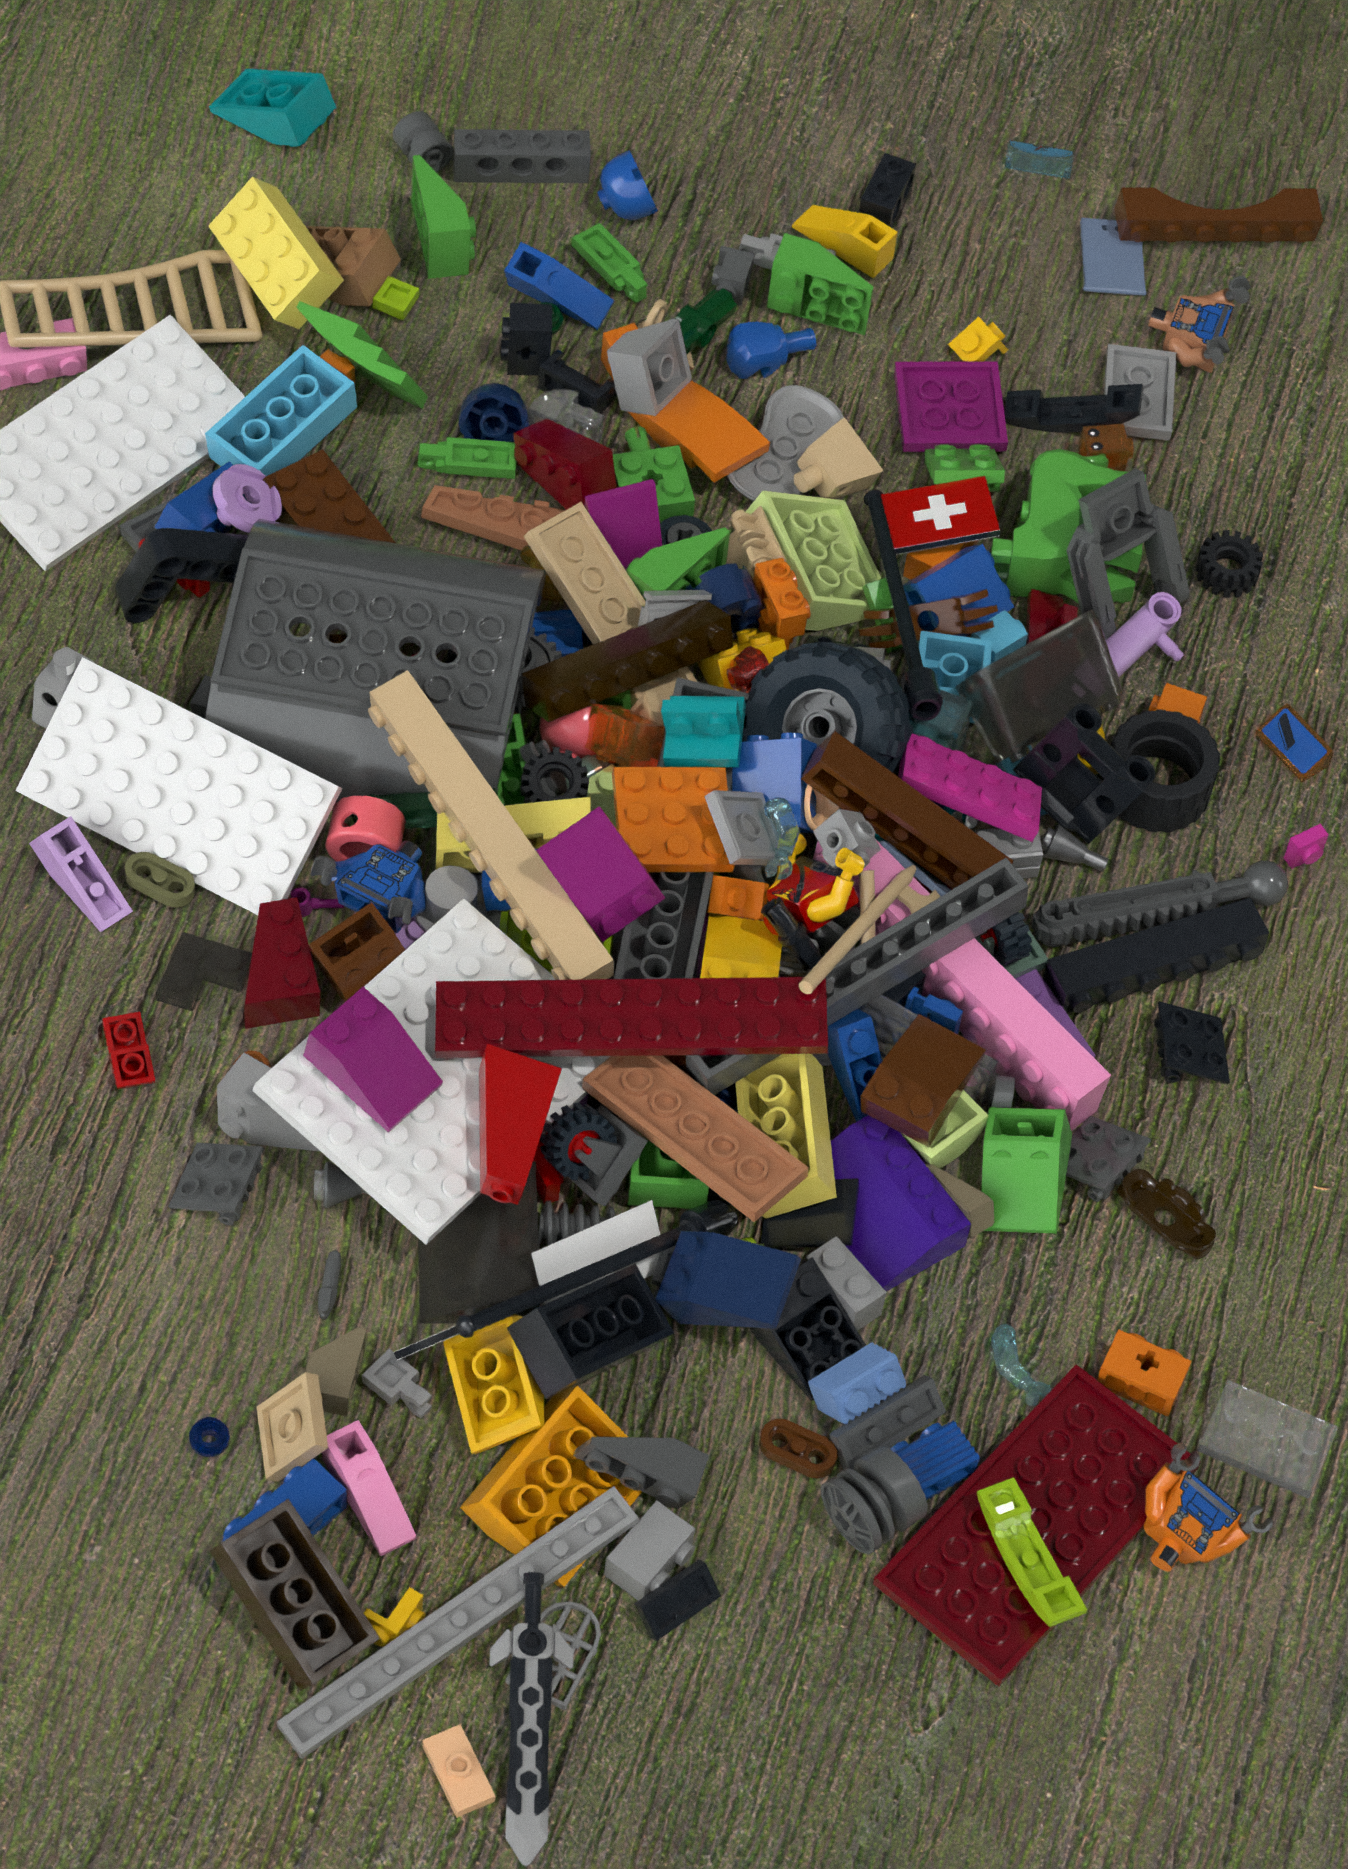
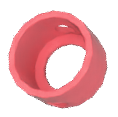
(376, 824)

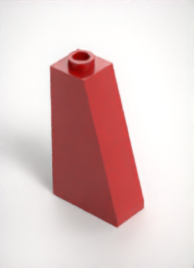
(512, 1114)

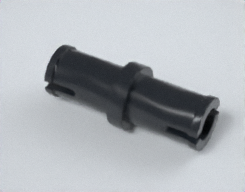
(792, 933)

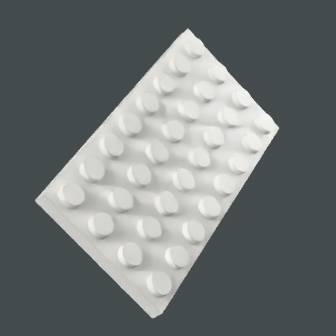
(109, 441)
(178, 788)

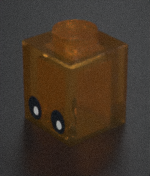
(1109, 441)

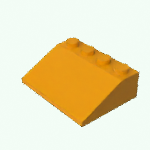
(541, 1480)

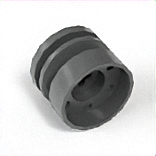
(874, 1499)

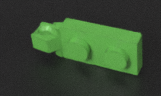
(611, 261)
(469, 457)

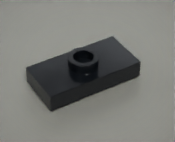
(677, 1600)

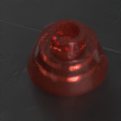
(745, 667)

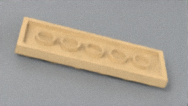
(594, 584)

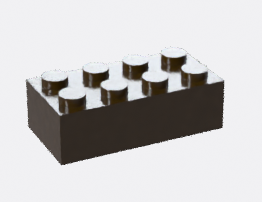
(294, 1595)

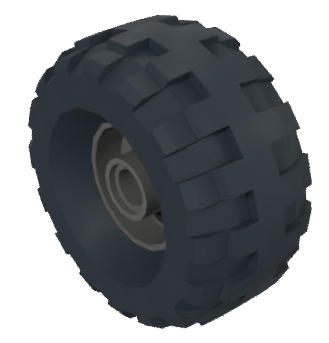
(833, 686)

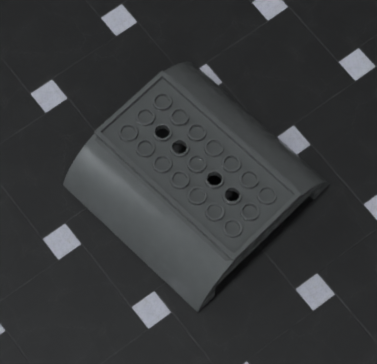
(313, 695)

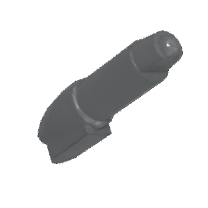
(327, 1292)

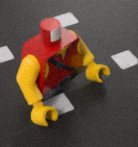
(816, 890)

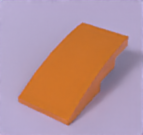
(706, 432)

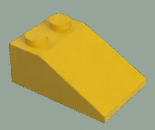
(739, 949)
(493, 1386)

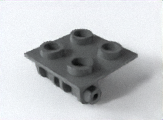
(1103, 1155)
(218, 1179)

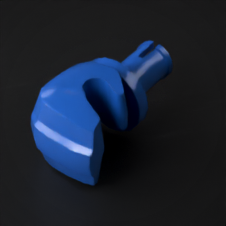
(764, 347)

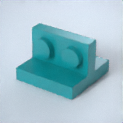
(703, 731)

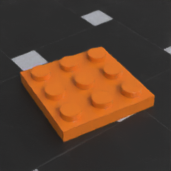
(668, 818)

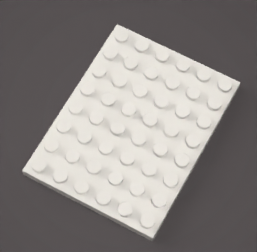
(431, 1159)

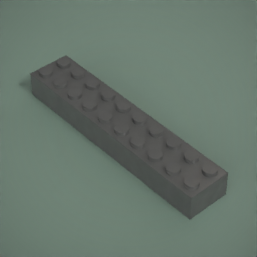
(668, 936)

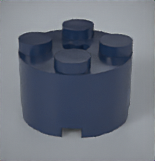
(733, 593)

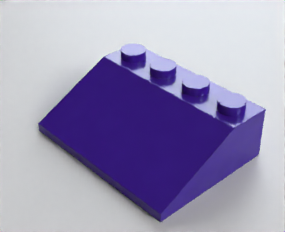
(901, 1209)

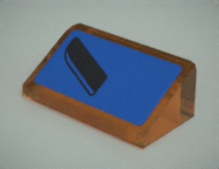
(1295, 743)

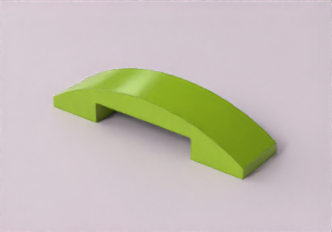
(1027, 1555)

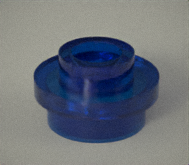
(205, 1427)

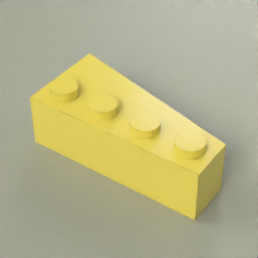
(537, 821)

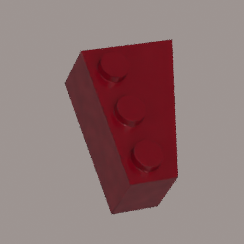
(564, 462)
(282, 970)

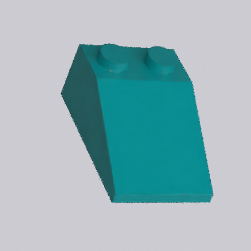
(276, 104)

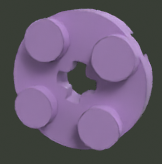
(233, 507)

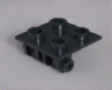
(1190, 1044)

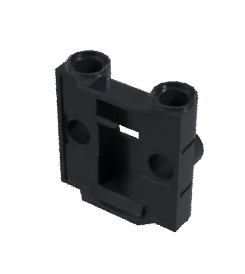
(1069, 788)

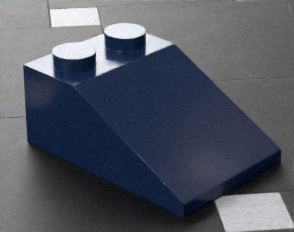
(726, 1281)

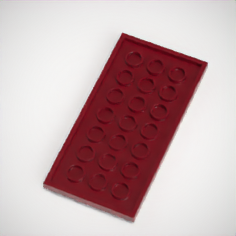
(1085, 1476)

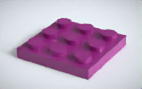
(950, 405)

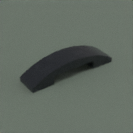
(1069, 414)

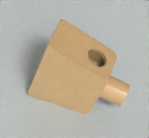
(837, 464)

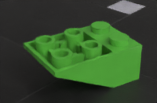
(818, 286)
(1026, 1167)

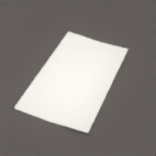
(599, 1243)

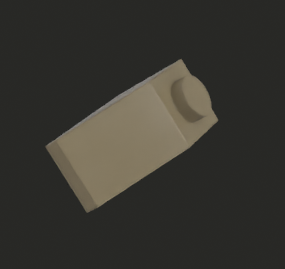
(338, 1369)

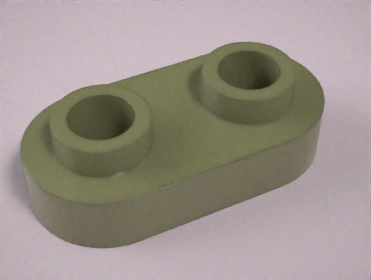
(161, 880)

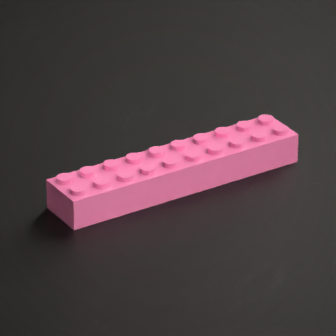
(1002, 1015)

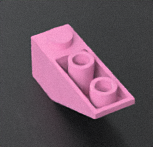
(370, 1491)

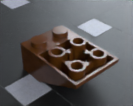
(356, 951)

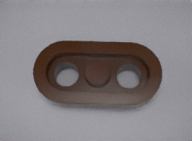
(799, 1447)

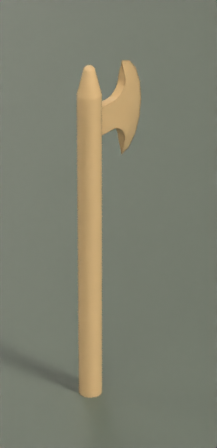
(898, 889)

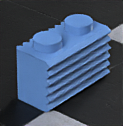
(857, 1383)

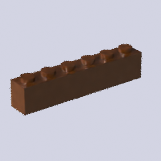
(899, 812)

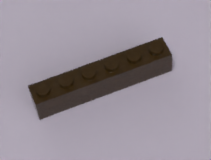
(627, 660)

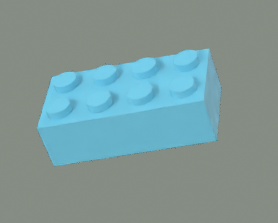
(283, 415)

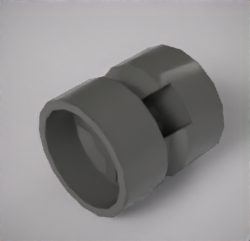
(420, 136)

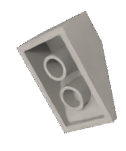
(247, 1116)

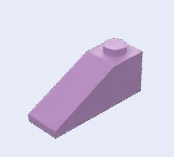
(80, 874)

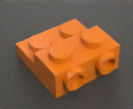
(785, 607)

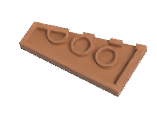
(488, 518)

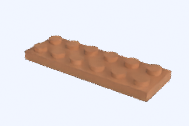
(697, 1131)

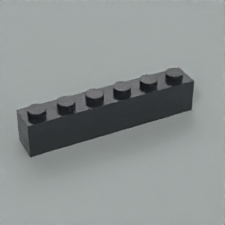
(1156, 956)

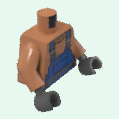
(1200, 325)

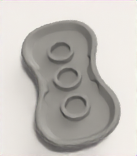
(791, 424)

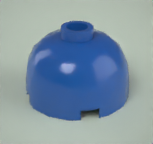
(625, 189)

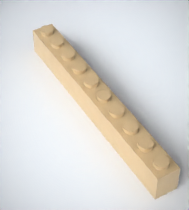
(488, 831)

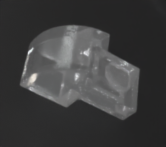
(563, 408)

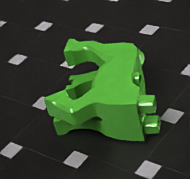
(1050, 516)

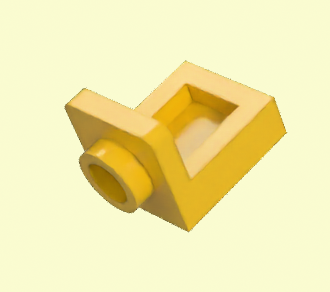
(978, 341)
(404, 1616)

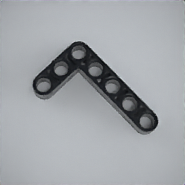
(174, 555)

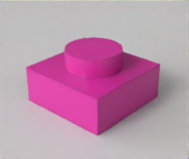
(1306, 846)

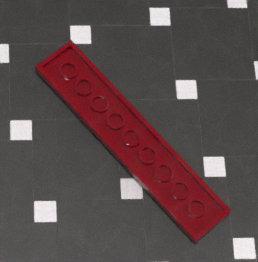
(630, 1017)

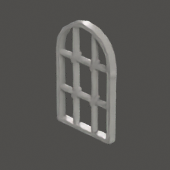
(576, 1642)

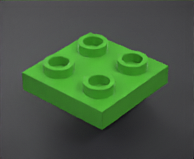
(952, 464)

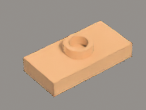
(458, 1770)

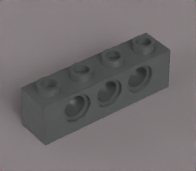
(521, 156)

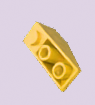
(852, 235)

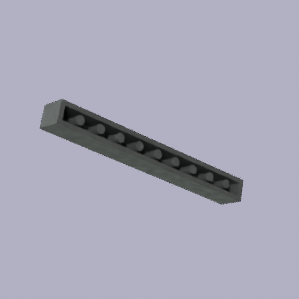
(893, 958)

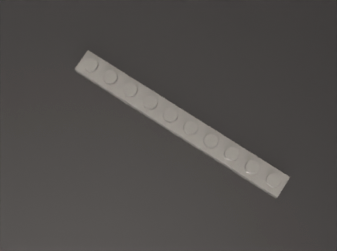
(455, 1623)

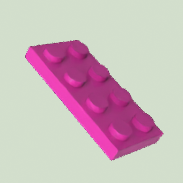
(972, 787)

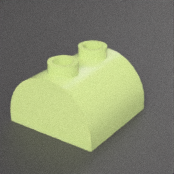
(956, 1134)

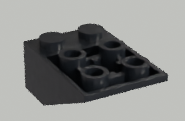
(811, 1330)

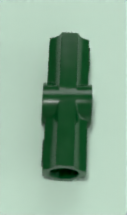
(701, 321)

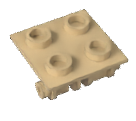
(752, 540)

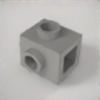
(848, 831)

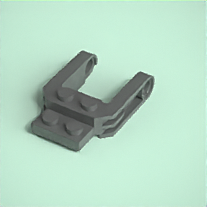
(1115, 522)

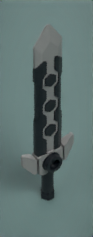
(529, 1718)

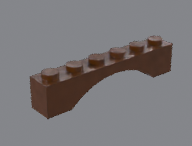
(1154, 216)

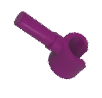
(309, 903)

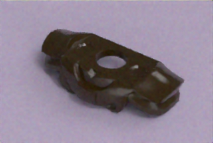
(1147, 1195)

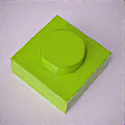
(395, 298)

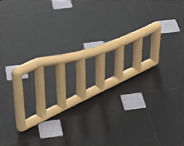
(139, 277)

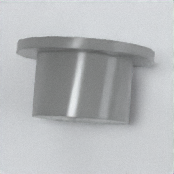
(445, 890)

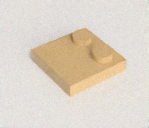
(292, 1426)

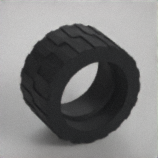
(1178, 740)

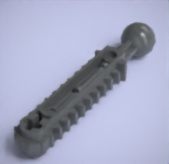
(1153, 904)

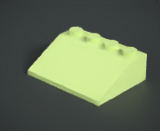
(824, 554)

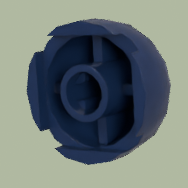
(493, 413)

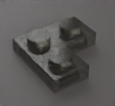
(201, 961)

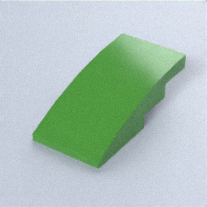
(368, 358)

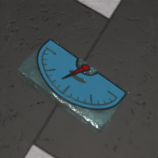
(1039, 159)

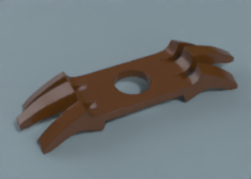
(948, 611)

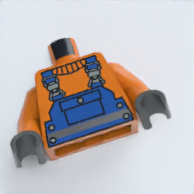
(1192, 1518)

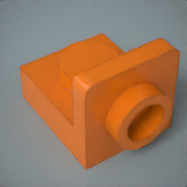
(737, 897)

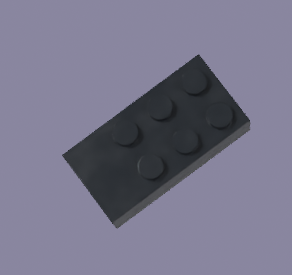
(590, 1330)

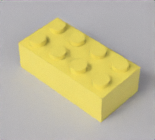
(275, 252)
(791, 1108)

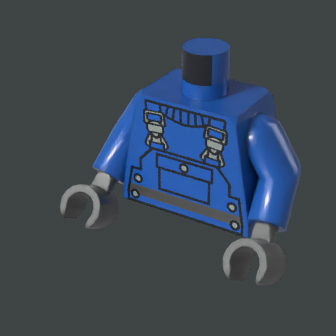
(380, 877)

